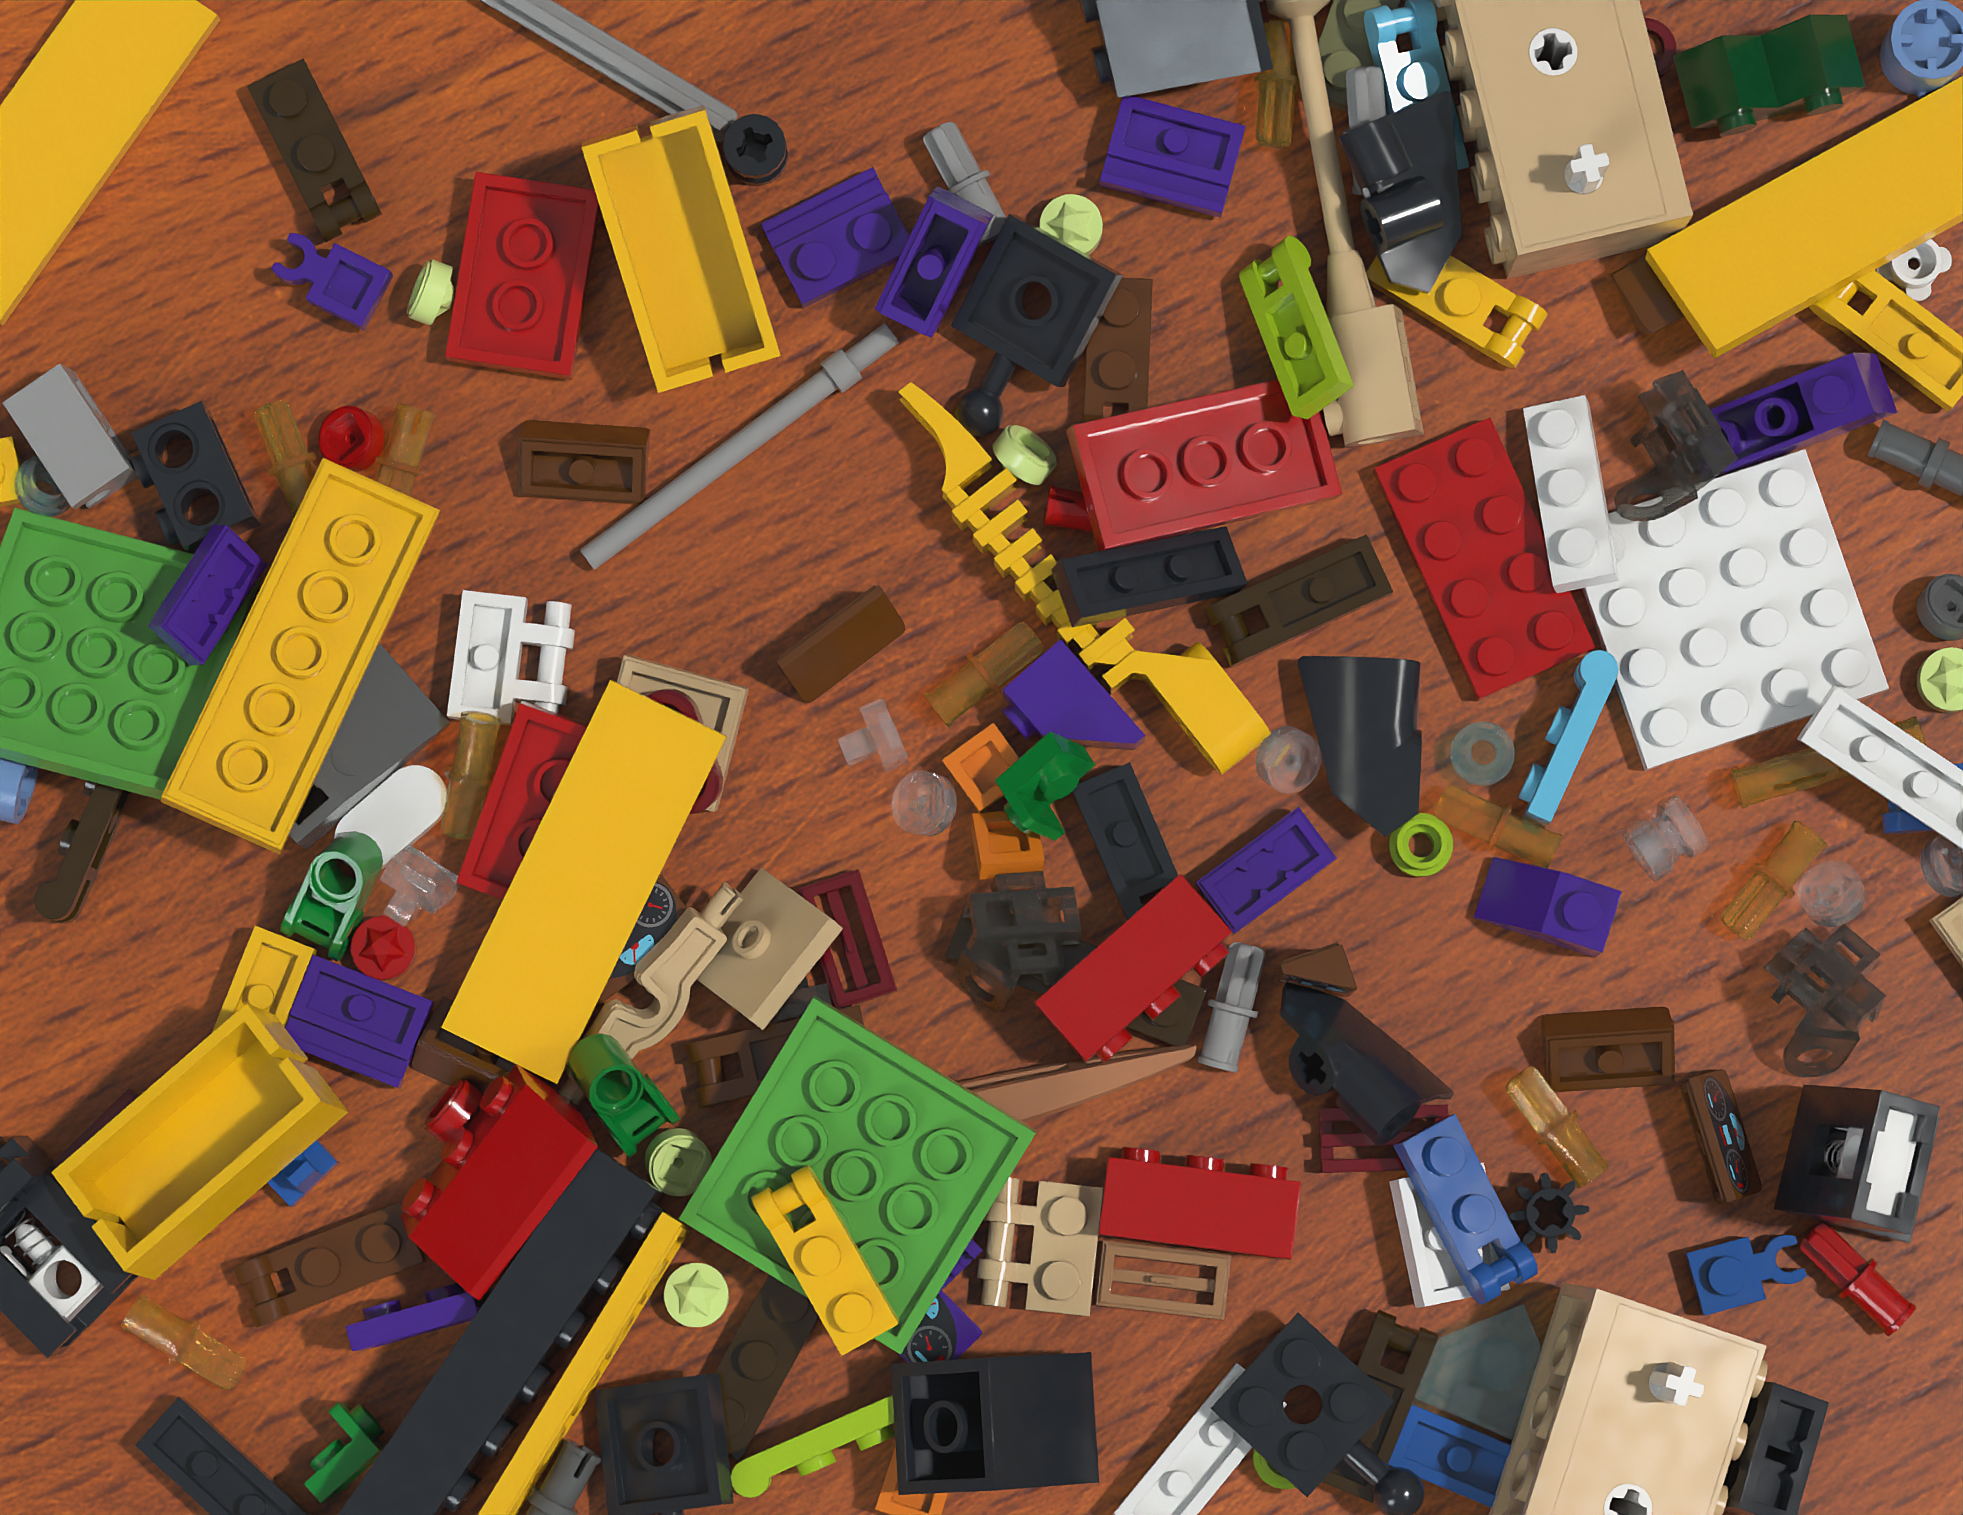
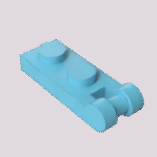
(1415, 73)
(1569, 734)

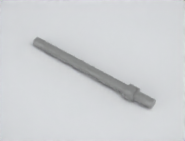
(839, 372)

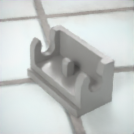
(71, 437)

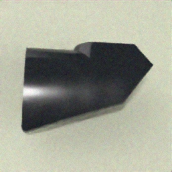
(1409, 189)
(1368, 733)
(1346, 1052)

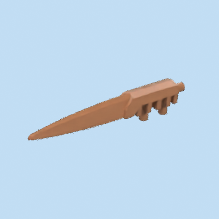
(1066, 1084)

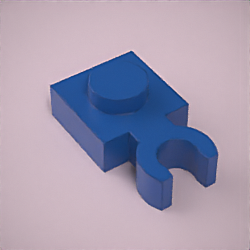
(1732, 1275)

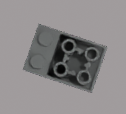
(378, 736)

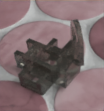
(1682, 468)
(993, 946)
(1833, 1013)

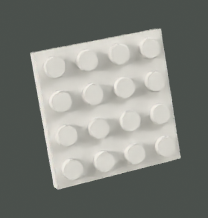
(1732, 613)

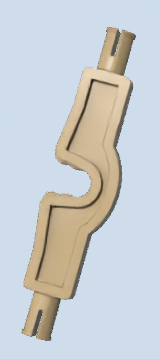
(668, 975)

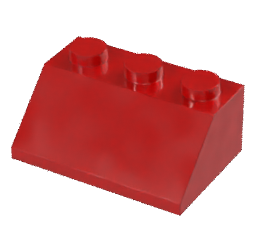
(497, 1179)

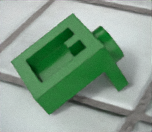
(1038, 779)
(341, 1464)

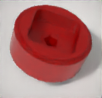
(351, 438)
(383, 948)
(453, 1110)

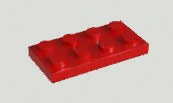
(1200, 465)
(1482, 559)

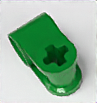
(329, 902)
(625, 1097)

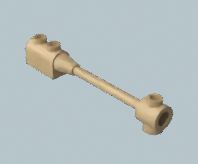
(1370, 337)

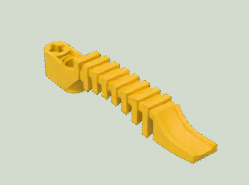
(1187, 685)

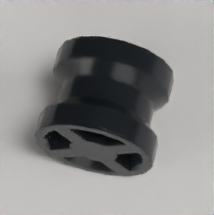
(760, 161)

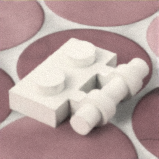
(491, 650)

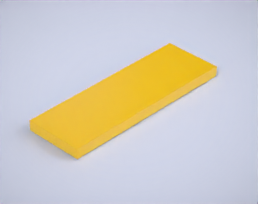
(78, 118)
(1819, 224)
(300, 656)
(584, 881)
(587, 1367)

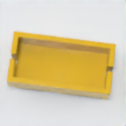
(680, 248)
(199, 1142)

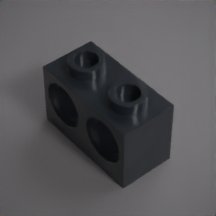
(206, 473)
(1777, 1452)

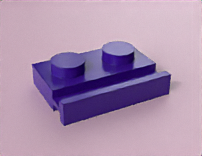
(1172, 155)
(837, 237)
(357, 1021)
(389, 1323)

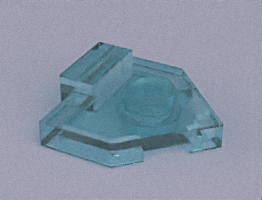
(1484, 1371)

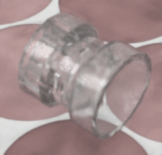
(1661, 840)

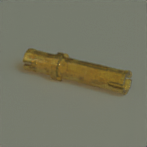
(1796, 771)

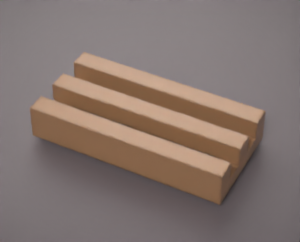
(1218, 1286)

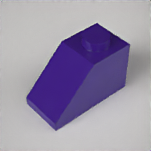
(1067, 700)
(1548, 905)

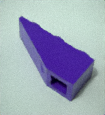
(1805, 409)

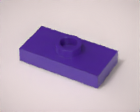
(207, 595)
(1266, 871)

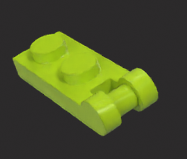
(1296, 328)
(814, 1448)

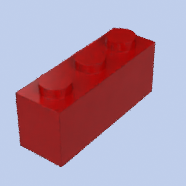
(1135, 971)
(1200, 1204)

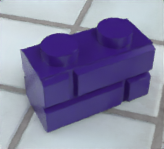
(933, 261)

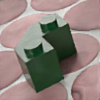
(1769, 75)

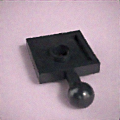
(997, 319)
(1347, 1412)
(700, 1464)

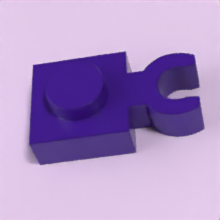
(341, 283)

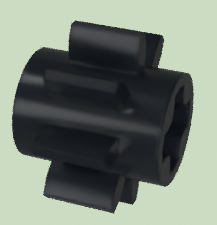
(1565, 1211)

